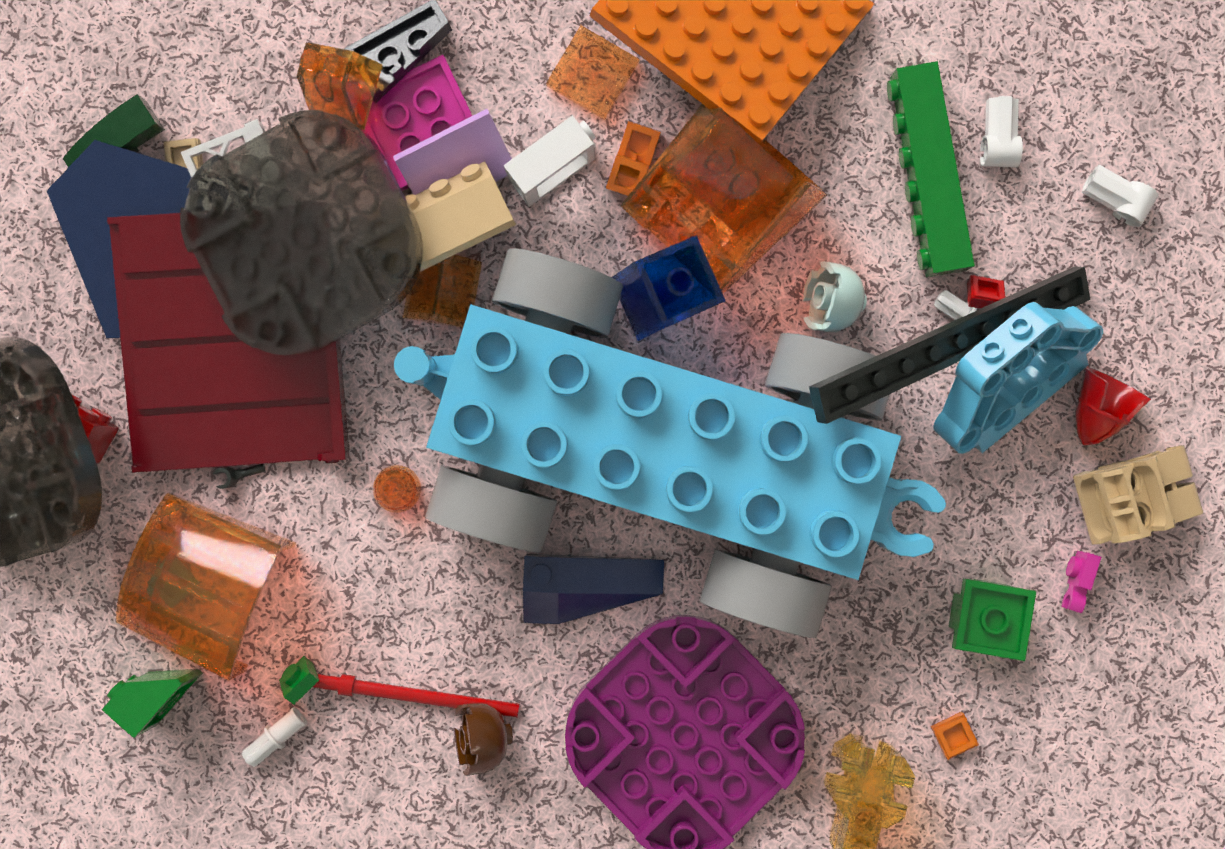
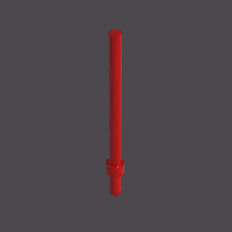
(348, 686)

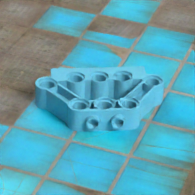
(1014, 373)

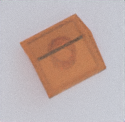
(444, 292)

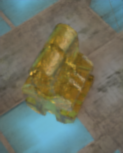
(865, 789)

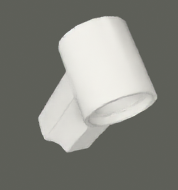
(1001, 140)
(1126, 199)

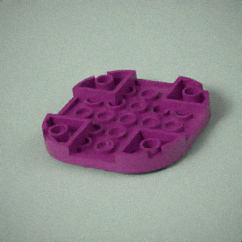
(684, 735)

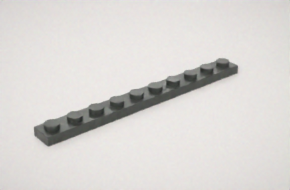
(937, 348)

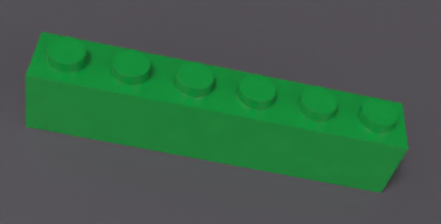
(930, 169)

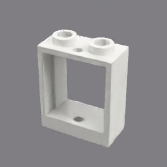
(551, 160)

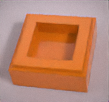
(954, 735)

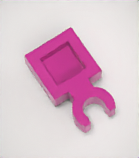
(1081, 573)

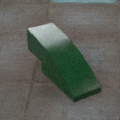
(124, 127)

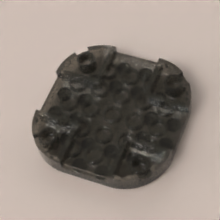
(302, 233)
(45, 458)

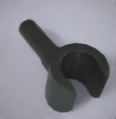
(235, 475)

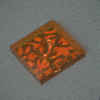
(592, 72)

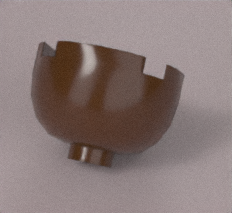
(481, 738)

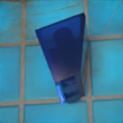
(668, 288)

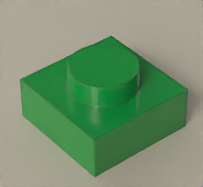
(298, 680)

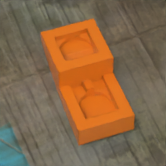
(633, 157)

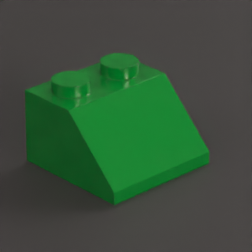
(148, 698)

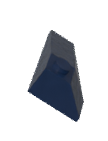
(579, 586)

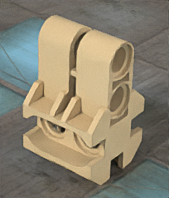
(1137, 496)

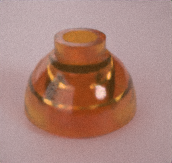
(396, 488)

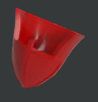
(1105, 406)

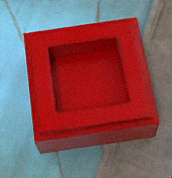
(984, 291)

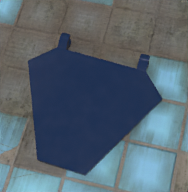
(111, 184)

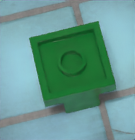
(992, 618)

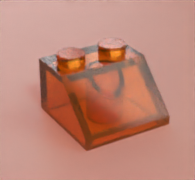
(338, 81)

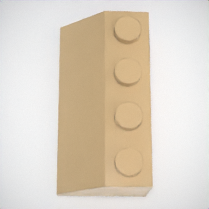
(459, 213)

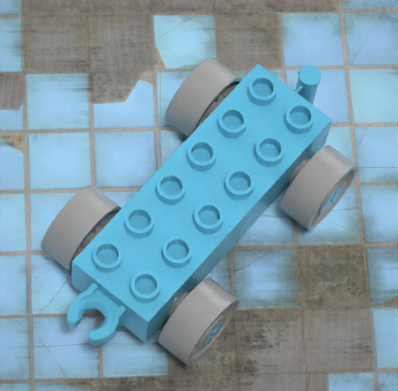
(659, 444)

